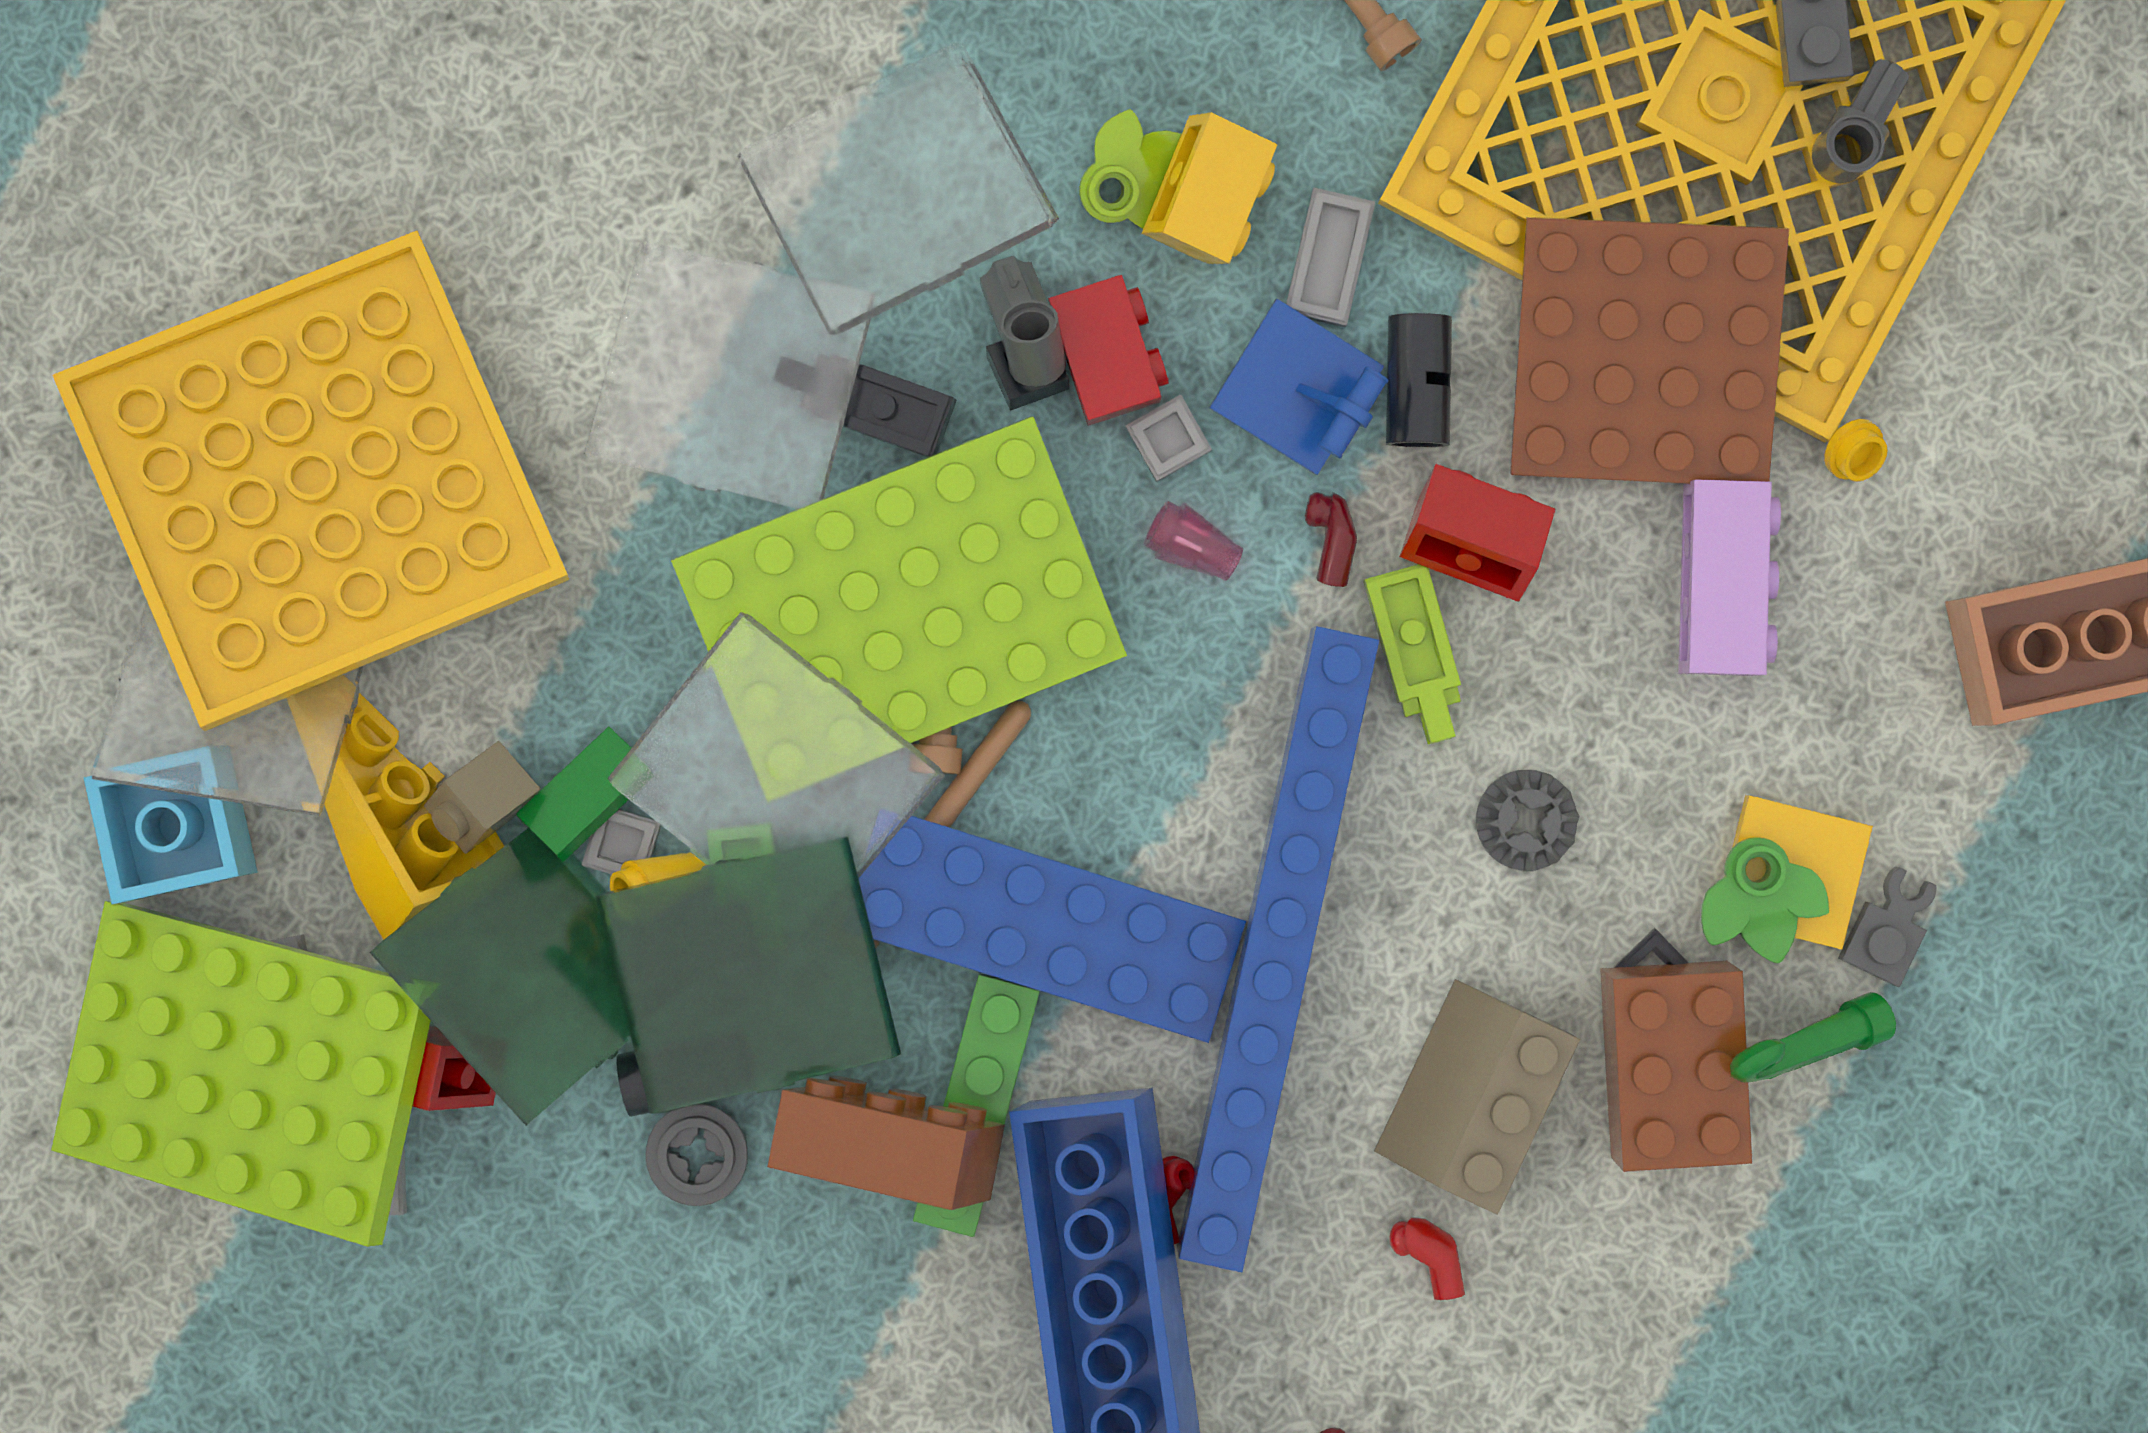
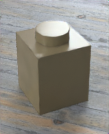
(481, 797)

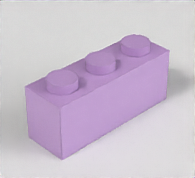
(1727, 578)

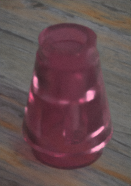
(1191, 541)

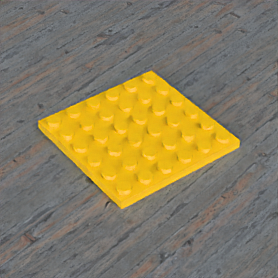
(310, 479)

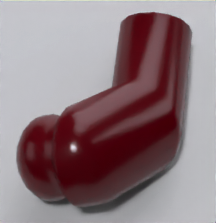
(1339, 540)

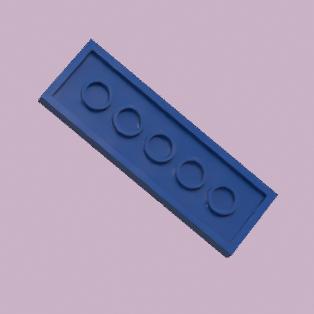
(1051, 927)

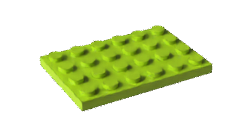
(923, 584)
(243, 1072)

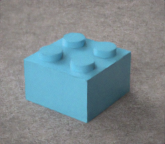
(166, 839)

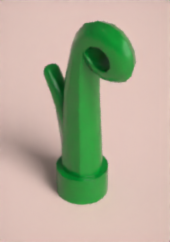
(1857, 1024)

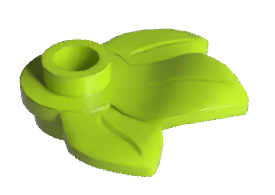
(1132, 159)

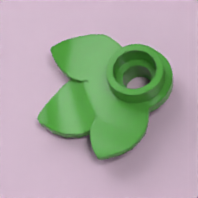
(1765, 908)

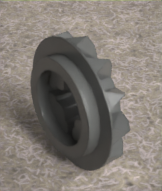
(1497, 815)
(672, 1172)

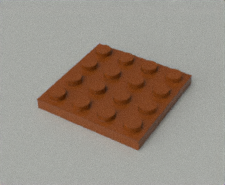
(1648, 350)

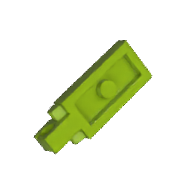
(1416, 647)

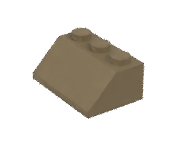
(1476, 1096)

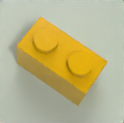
(1211, 189)

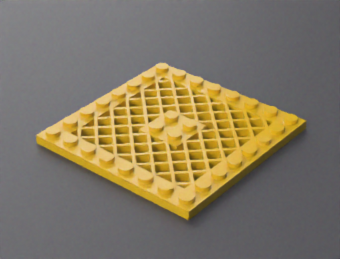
(1725, 107)

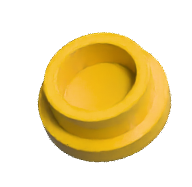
(1856, 451)

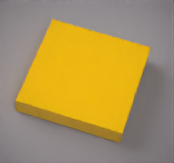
(1819, 842)

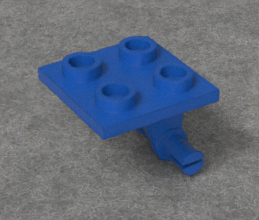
(1300, 388)

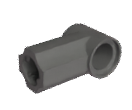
(1024, 322)

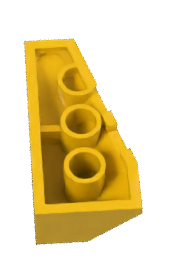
(385, 830)

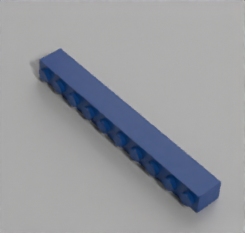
(1277, 948)

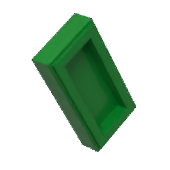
(577, 797)

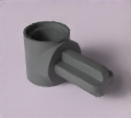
(1861, 121)

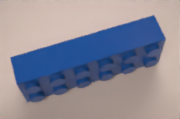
(1104, 1264)

